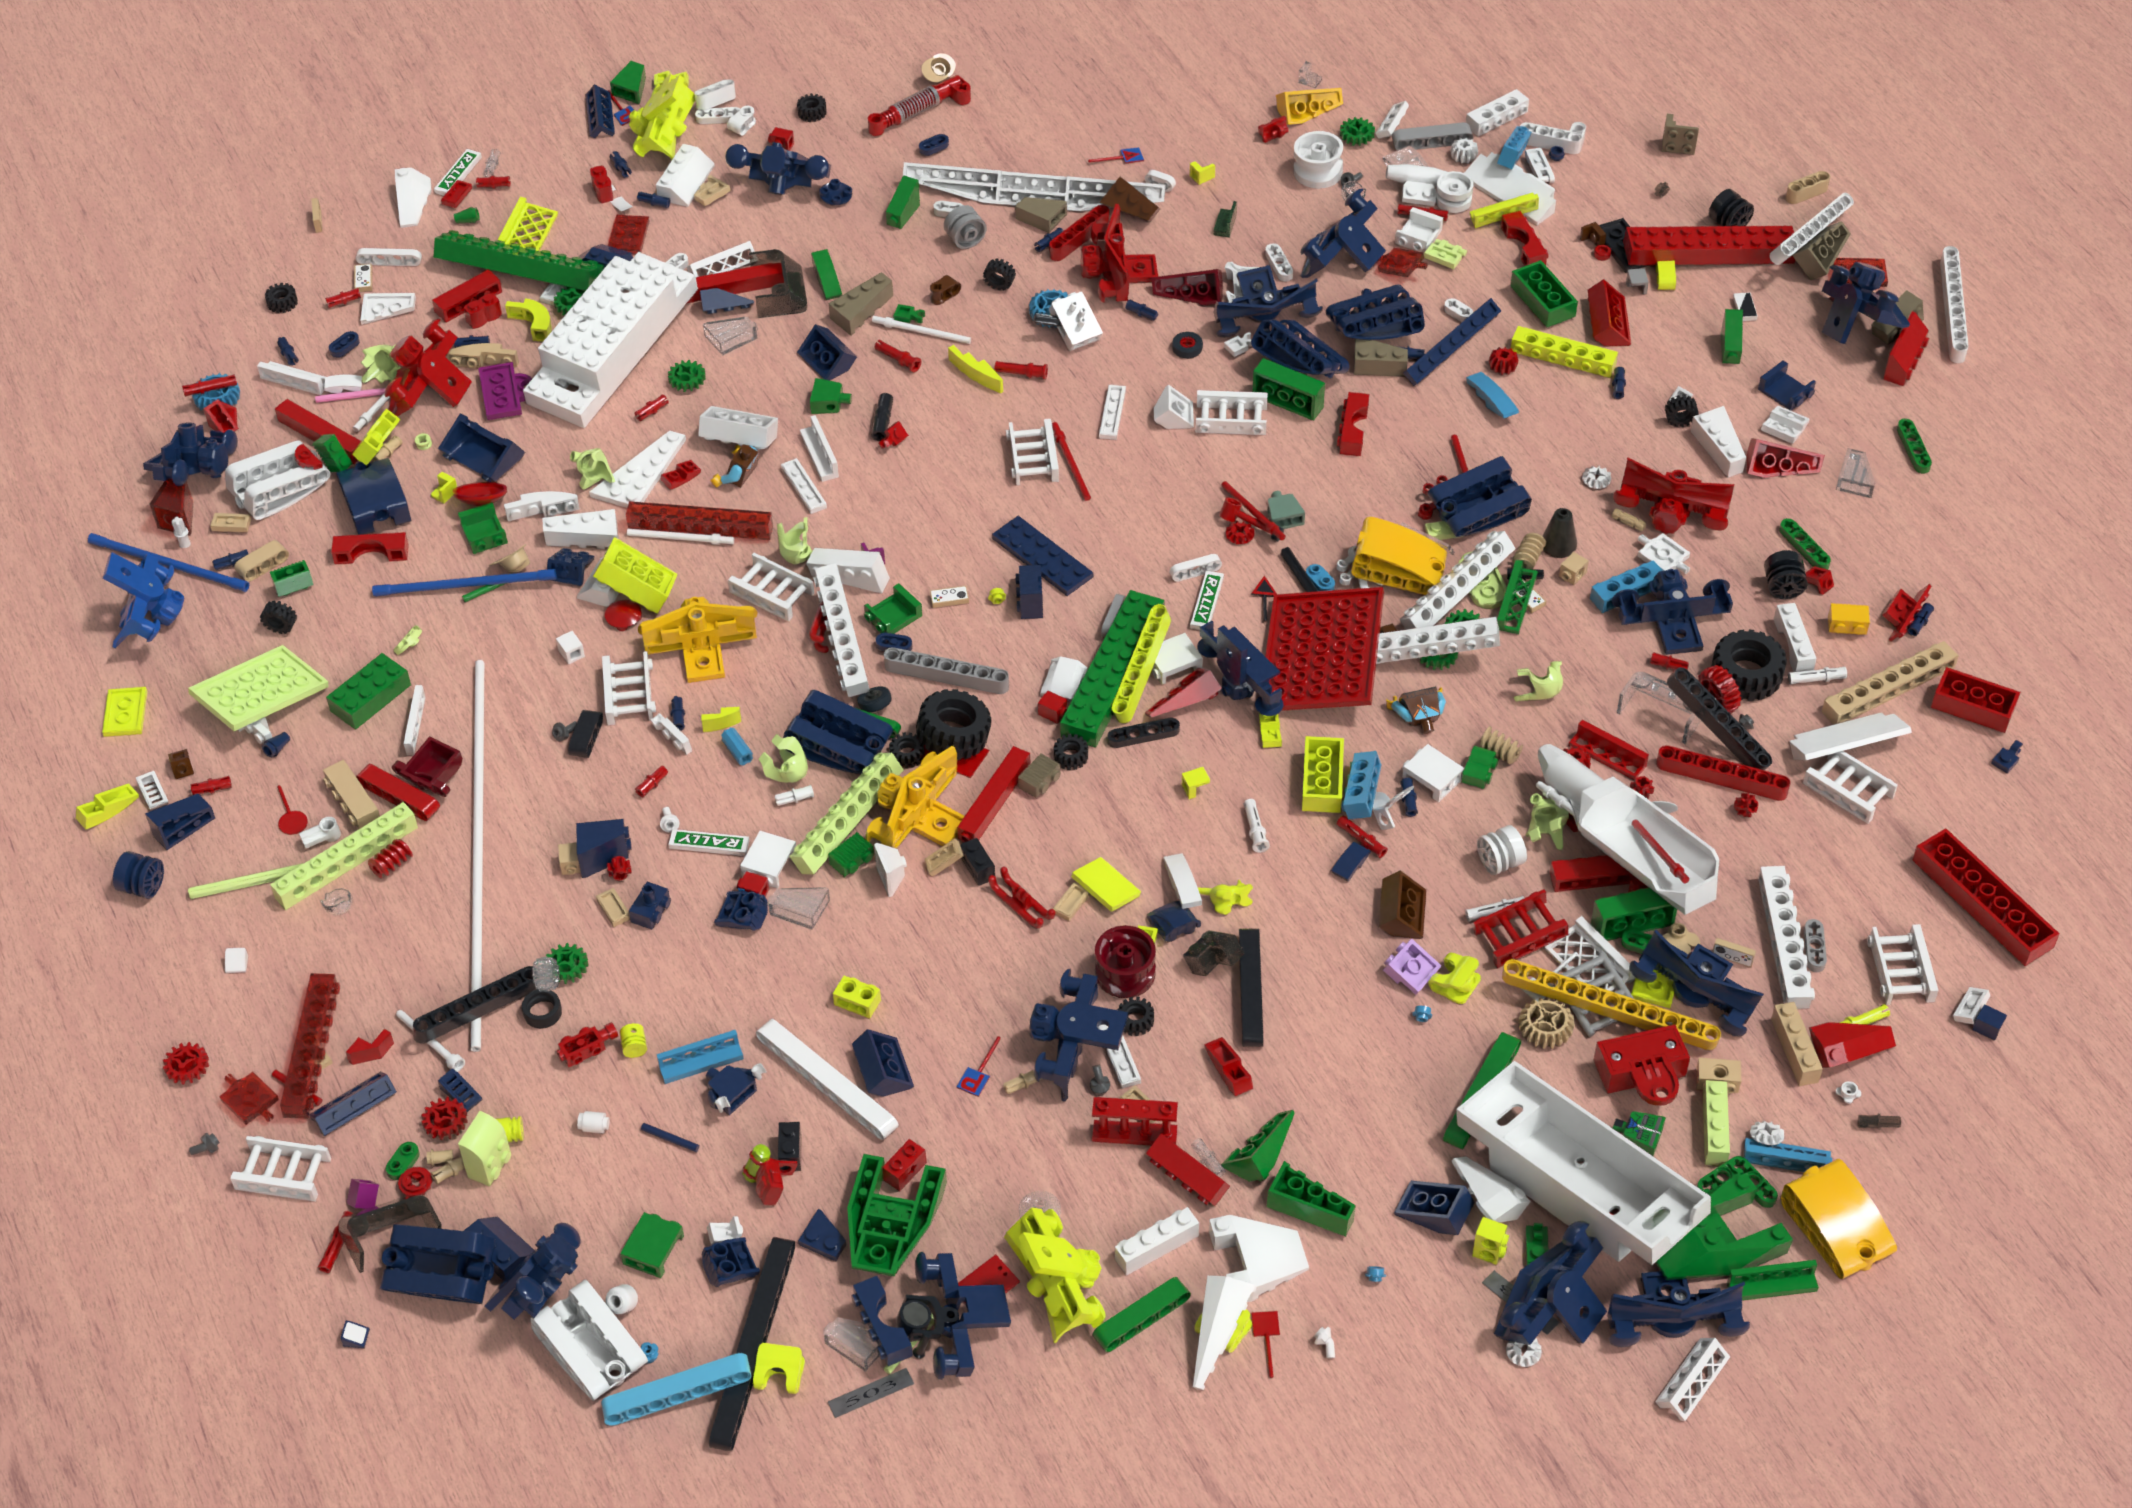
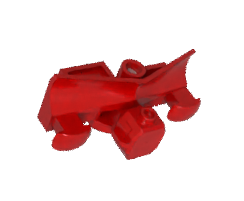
(1113, 263)
(425, 368)
(1674, 497)

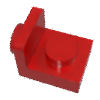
(1821, 578)

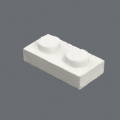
(1971, 1005)

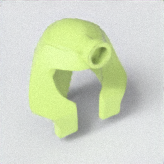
(380, 364)
(592, 466)
(790, 544)
(1546, 686)
(794, 766)
(1547, 819)

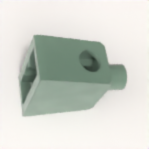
(1285, 510)

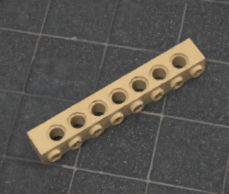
(1889, 683)

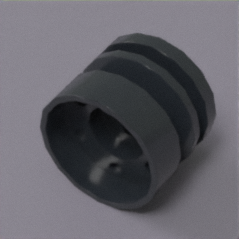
(1731, 209)
(1785, 574)

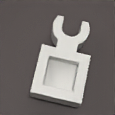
(1238, 345)

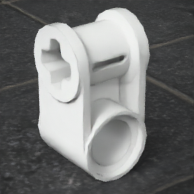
(742, 120)

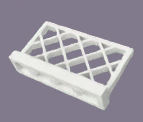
(1598, 944)

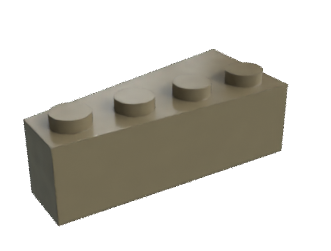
(1822, 250)
(860, 303)

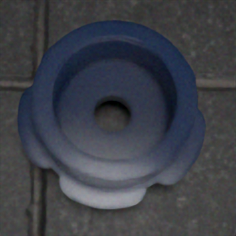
(1556, 153)

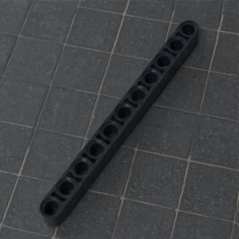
(754, 1333)

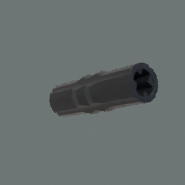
(882, 416)

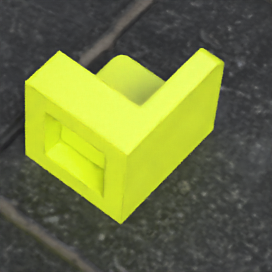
(1201, 174)
(445, 488)
(1194, 779)

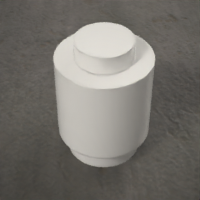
(593, 1122)

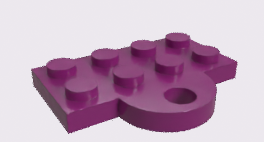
(502, 390)

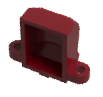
(431, 766)

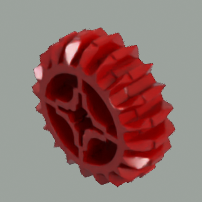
(1721, 686)

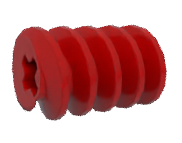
(389, 857)

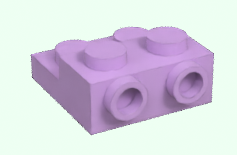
(1411, 966)

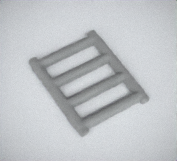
(1612, 975)

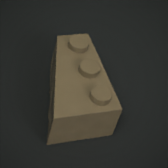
(1907, 303)
(1379, 359)

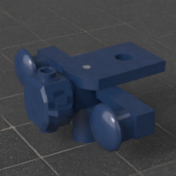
(774, 164)
(193, 453)

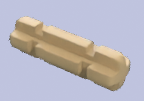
(1629, 519)

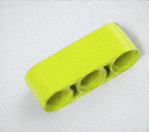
(1666, 275)

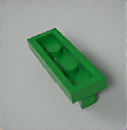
(1536, 1241)

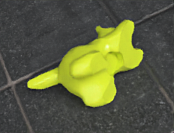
(1225, 896)

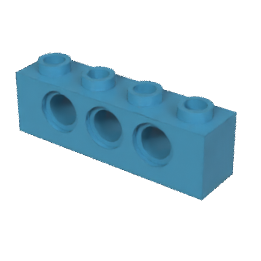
(1514, 147)
(1635, 579)
(1361, 785)

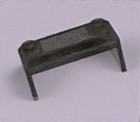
(786, 297)
(380, 1216)

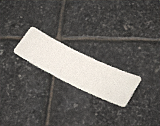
(620, 203)

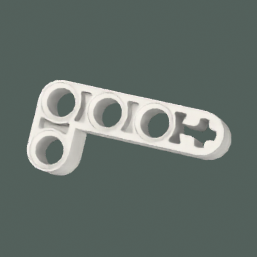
(1548, 137)

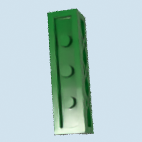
(1510, 595)
(1774, 1281)

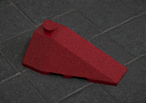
(1193, 287)

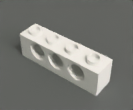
(1497, 112)

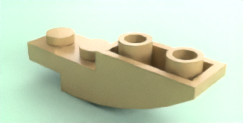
(479, 354)

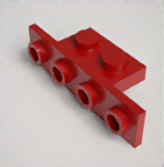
(1902, 609)

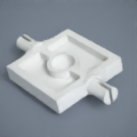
(1664, 552)

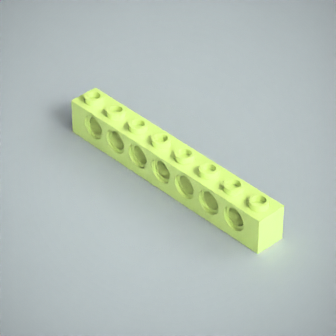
(844, 814)
(343, 856)

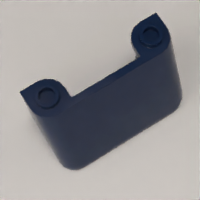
(480, 449)

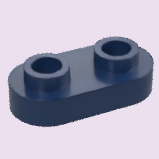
(933, 144)
(344, 344)
(890, 640)

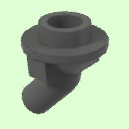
(1350, 177)
(1746, 721)
(561, 732)
(1099, 1084)
(209, 1143)

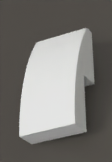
(337, 383)

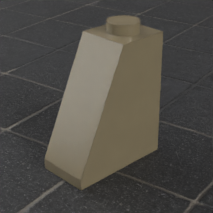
(1041, 213)

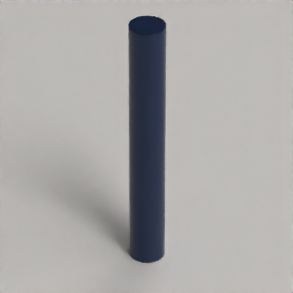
(670, 1137)

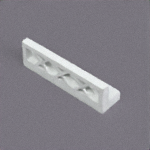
(717, 258)
(291, 377)
(820, 450)
(1690, 1370)

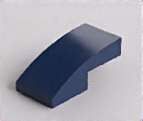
(1350, 861)

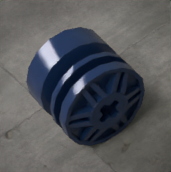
(138, 874)

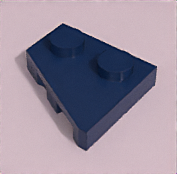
(822, 1237)

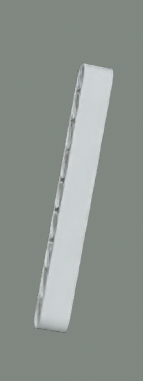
(1811, 229)
(1954, 304)
(827, 1079)

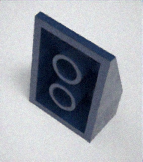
(1436, 1206)

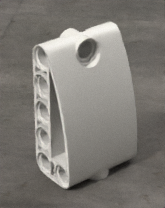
(272, 481)
(588, 1340)

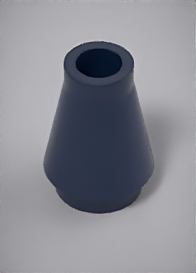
(275, 744)

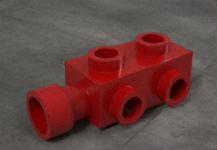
(585, 1044)

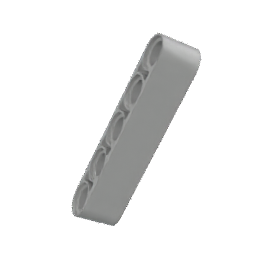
(1431, 136)

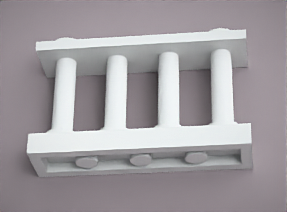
(1231, 400)
(1047, 443)
(766, 600)
(611, 682)
(1849, 799)
(1918, 954)
(280, 1186)

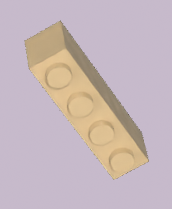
(350, 793)
(1796, 1044)

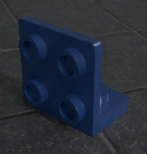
(569, 565)

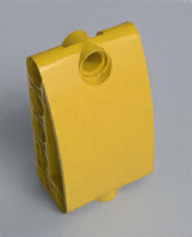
(1397, 557)
(1838, 1218)

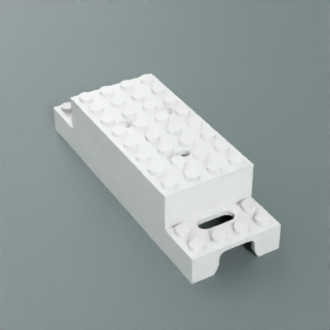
(581, 346)
(1541, 1156)

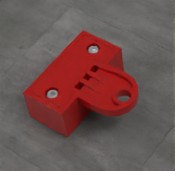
(1644, 1061)

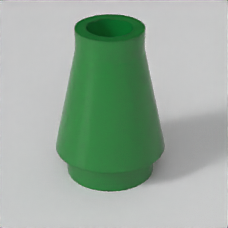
(468, 215)

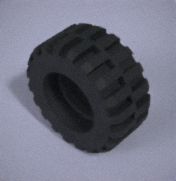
(1757, 649)
(956, 708)

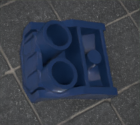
(743, 911)
(1173, 920)
(728, 1262)

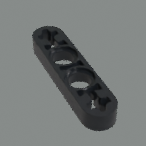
(1144, 735)

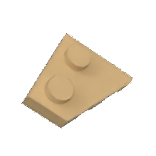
(711, 191)

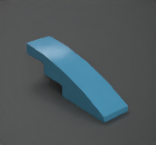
(1494, 396)

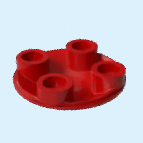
(623, 614)

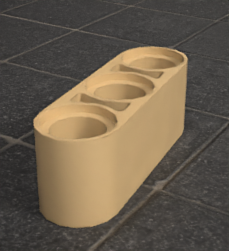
(1807, 187)
(261, 561)

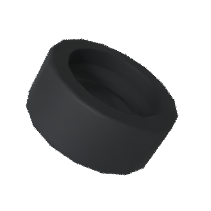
(546, 1020)

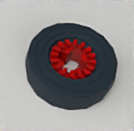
(1187, 338)

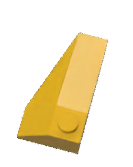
(1307, 104)

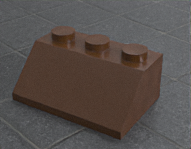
(1402, 906)

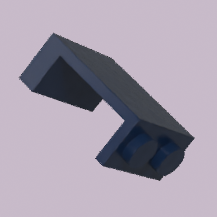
(1784, 388)

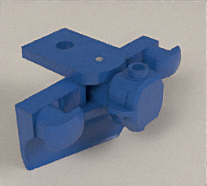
(146, 592)

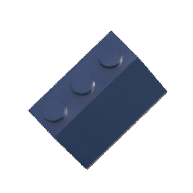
(826, 353)
(882, 1063)
(508, 1248)

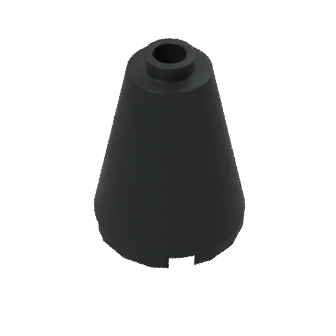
(1560, 534)

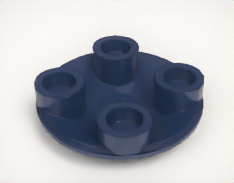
(835, 192)

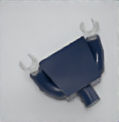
(732, 1086)

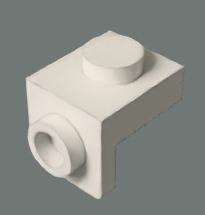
(722, 1231)

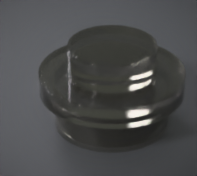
(1662, 189)

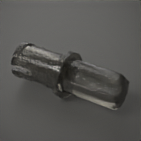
(1878, 1121)

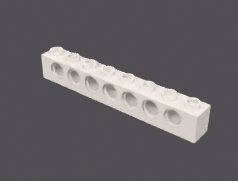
(1459, 581)
(841, 629)
(1438, 640)
(1785, 937)

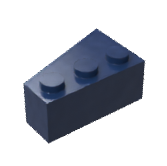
(1029, 592)
(179, 820)

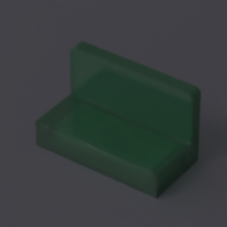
(1225, 221)

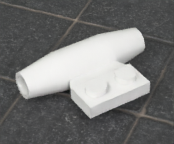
(1417, 181)

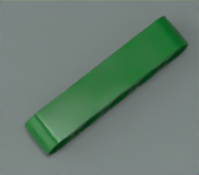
(1141, 1314)

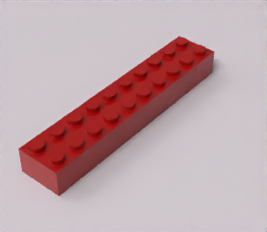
(1704, 244)

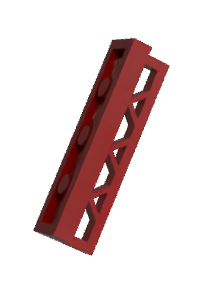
(1611, 747)

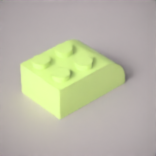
(484, 1149)

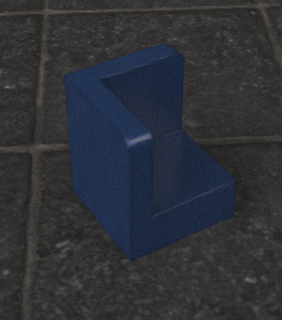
(1989, 1022)

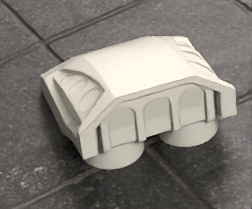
(1064, 677)

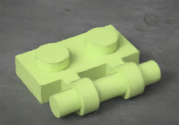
(1445, 253)

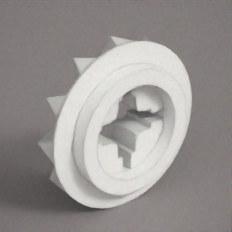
(1602, 481)
(1761, 1131)
(1529, 1358)

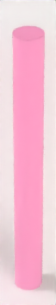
(350, 395)

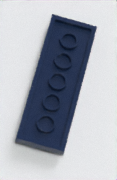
(1036, 549)

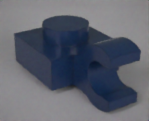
(2007, 759)

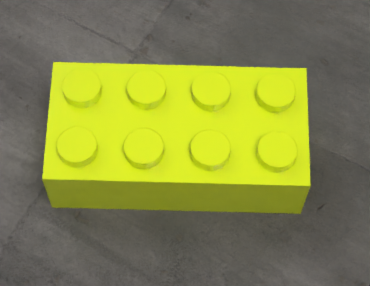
(1323, 774)

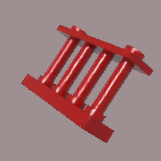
(1528, 944)
(1133, 1132)

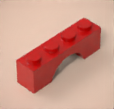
(1517, 227)
(1352, 437)
(349, 547)

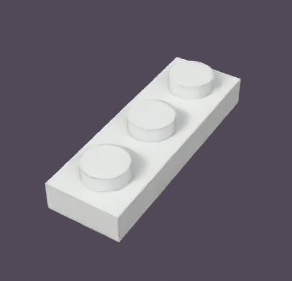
(1392, 120)

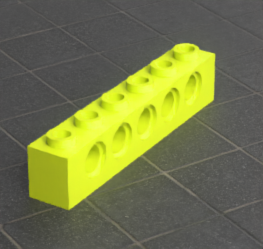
(1564, 351)

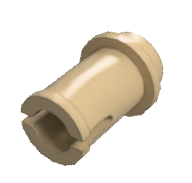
(437, 1157)

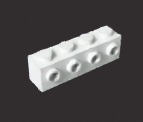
(1156, 1241)

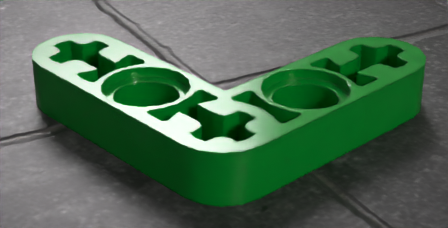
(1730, 1171)

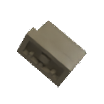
(1679, 138)

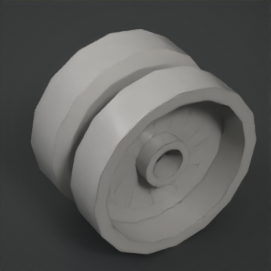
(965, 227)

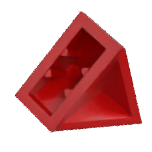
(221, 416)

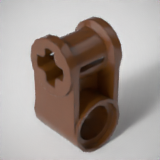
(944, 289)

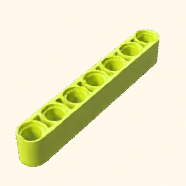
(1137, 673)

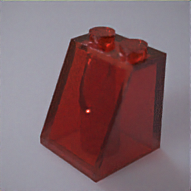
(172, 502)

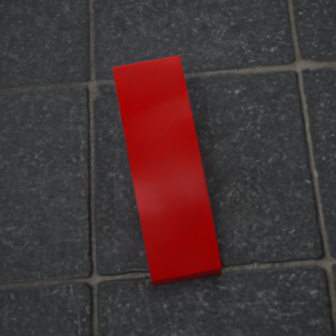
(1229, 1066)

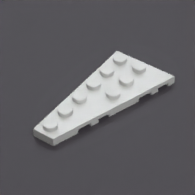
(640, 475)

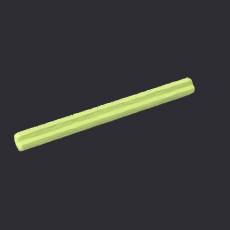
(239, 882)

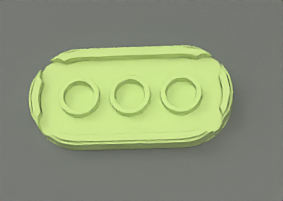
(1489, 591)

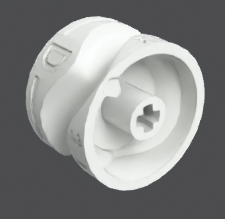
(1318, 159)

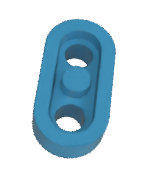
(1319, 577)

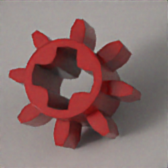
(1643, 786)
(1746, 805)
(619, 868)

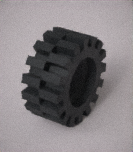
(811, 107)
(1002, 268)
(286, 303)
(1681, 403)
(278, 617)
(907, 741)
(1071, 743)
(1138, 1006)

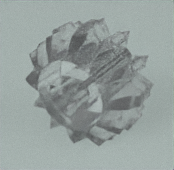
(546, 974)

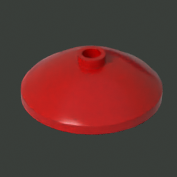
(480, 493)

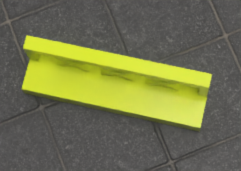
(1494, 212)

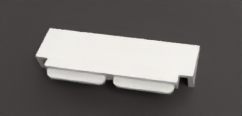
(1509, 183)
(1847, 735)

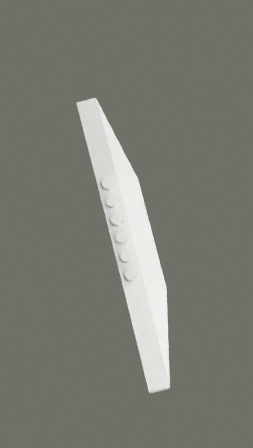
(1012, 187)

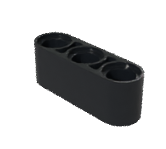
(585, 733)

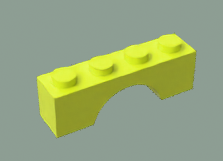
(375, 436)

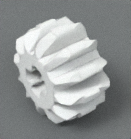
(1464, 150)

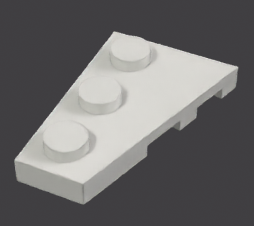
(385, 305)

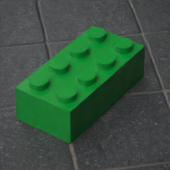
(1544, 293)
(1289, 389)
(368, 691)
(1635, 910)

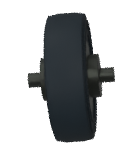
(875, 700)

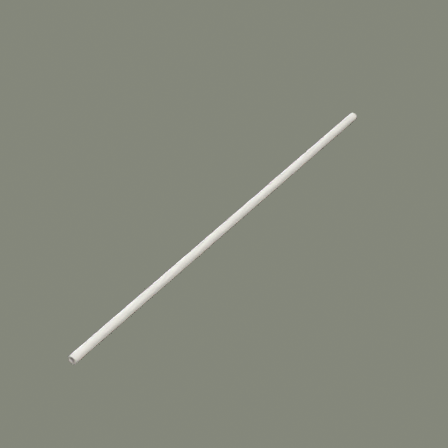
(476, 971)

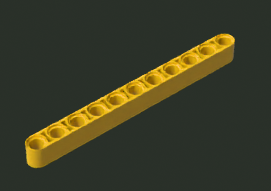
(1602, 996)

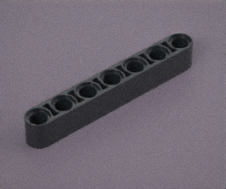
(1718, 719)
(1251, 988)
(464, 1009)

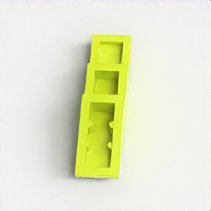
(977, 371)

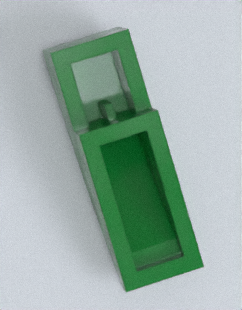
(826, 274)

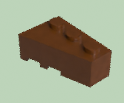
(1130, 200)

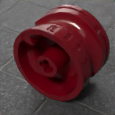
(1125, 961)

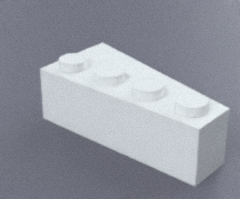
(1720, 441)
(581, 529)
(855, 568)

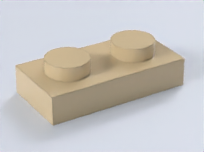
(230, 522)

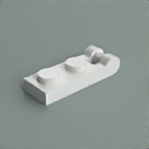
(1539, 165)

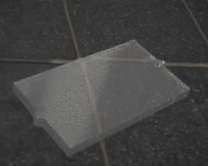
(1447, 547)

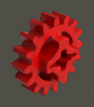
(186, 1063)
(444, 1118)

